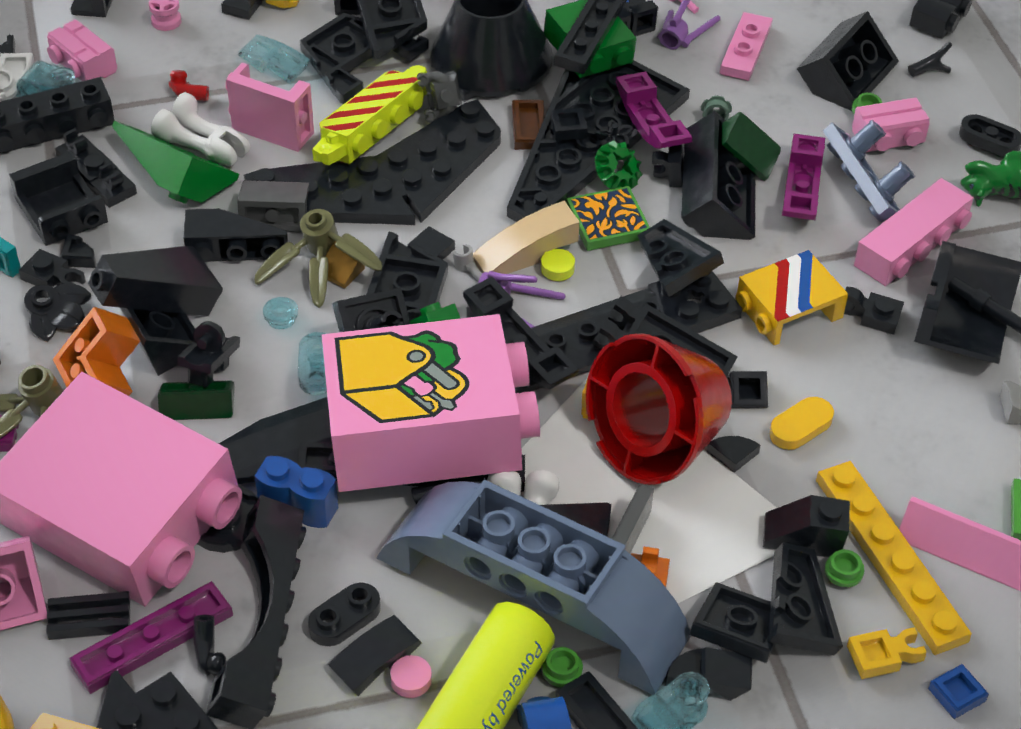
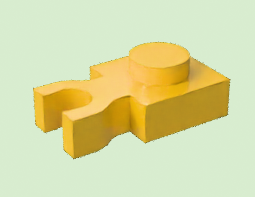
(880, 654)

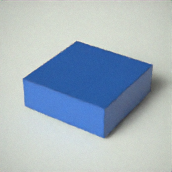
(958, 691)

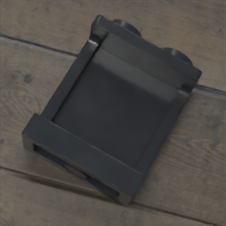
(57, 198)

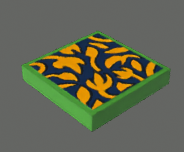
(608, 217)

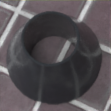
(492, 46)

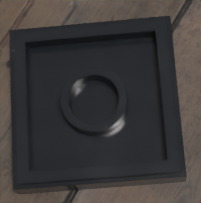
(735, 622)

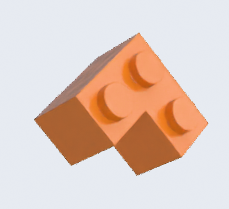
(98, 349)

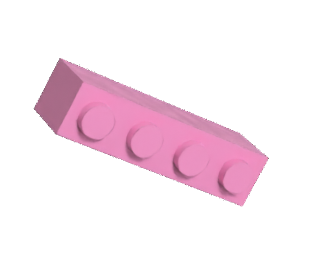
(913, 232)

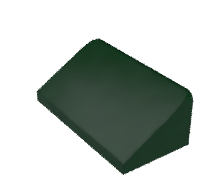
(750, 145)
(193, 401)

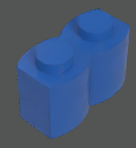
(300, 487)

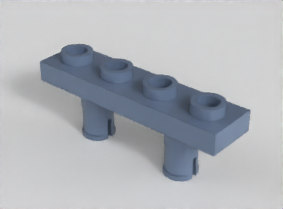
(852, 152)

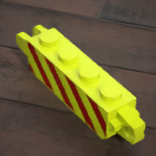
(369, 116)

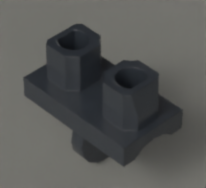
(207, 353)

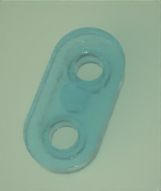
(311, 364)

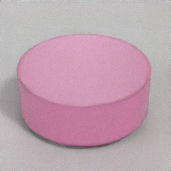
(411, 676)

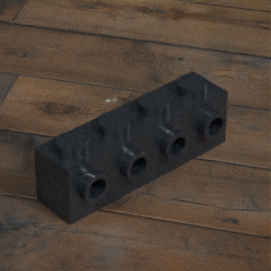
(53, 112)

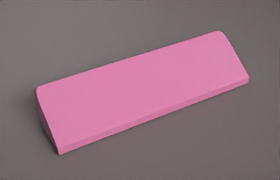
(963, 542)

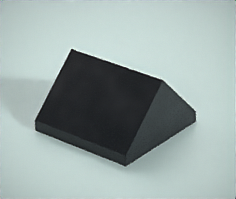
(161, 335)

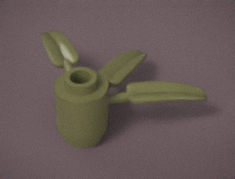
(319, 235)
(38, 391)

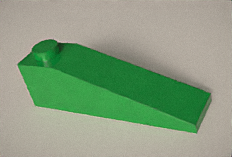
(174, 167)

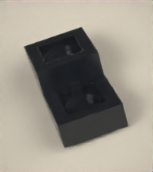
(373, 653)

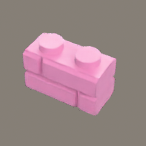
(81, 51)
(900, 119)

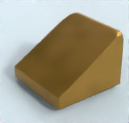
(342, 267)

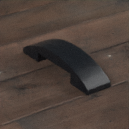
(545, 365)

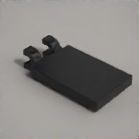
(655, 323)

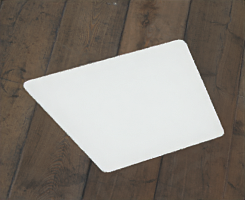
(700, 520)

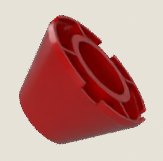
(655, 406)

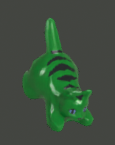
(991, 179)

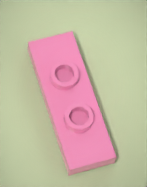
(746, 46)

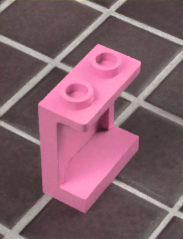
(270, 111)

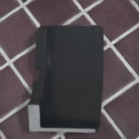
(947, 317)

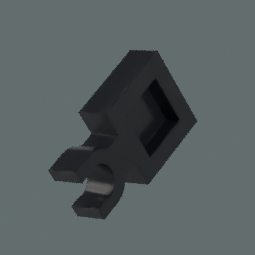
(49, 270)

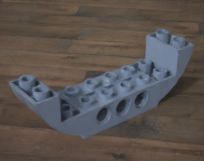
(550, 567)

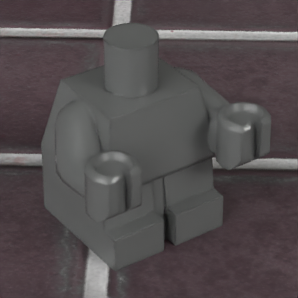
(443, 93)

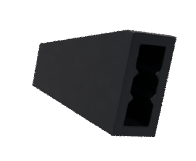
(156, 281)

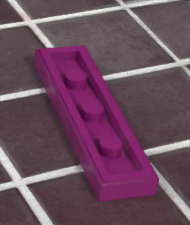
(148, 637)

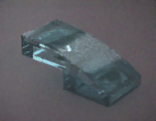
(277, 56)

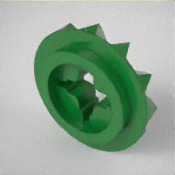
(607, 160)

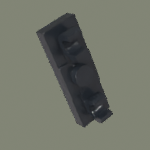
(97, 169)

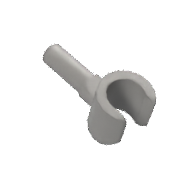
(465, 262)

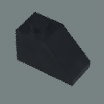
(810, 523)

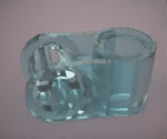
(43, 77)
(676, 706)

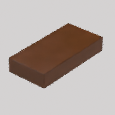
(527, 120)

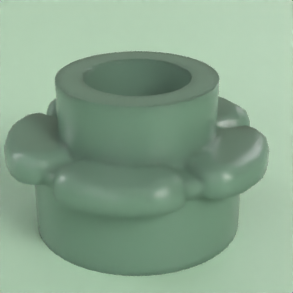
(716, 101)

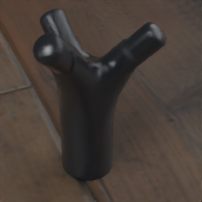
(932, 62)

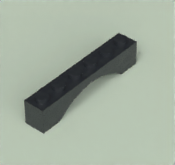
(245, 682)

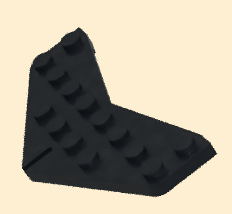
(412, 172)

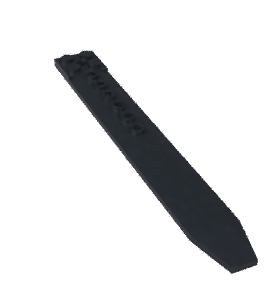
(573, 334)

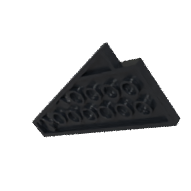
(567, 166)

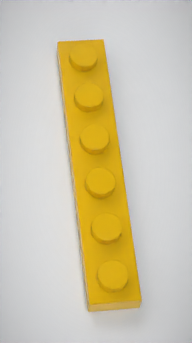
(895, 560)

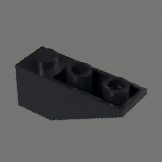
(229, 236)

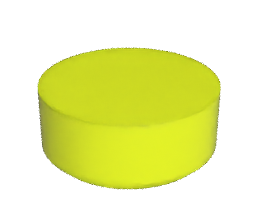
(557, 264)

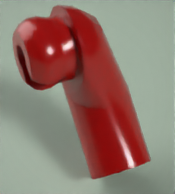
(179, 85)

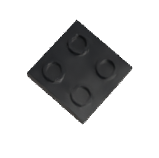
(371, 311)

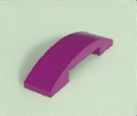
(647, 113)
(803, 177)

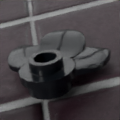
(59, 311)

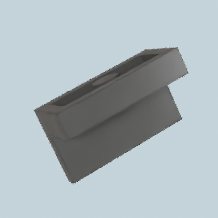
(274, 203)

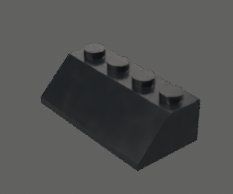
(716, 185)

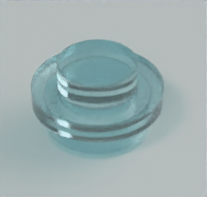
(280, 312)

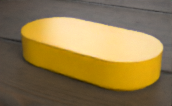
(801, 423)

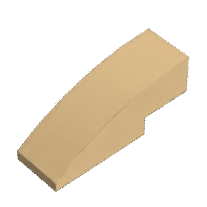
(528, 239)

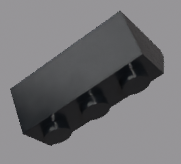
(848, 61)

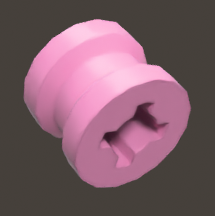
(165, 14)

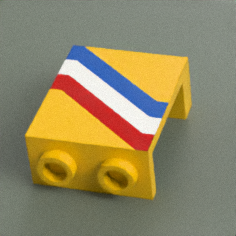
(789, 292)

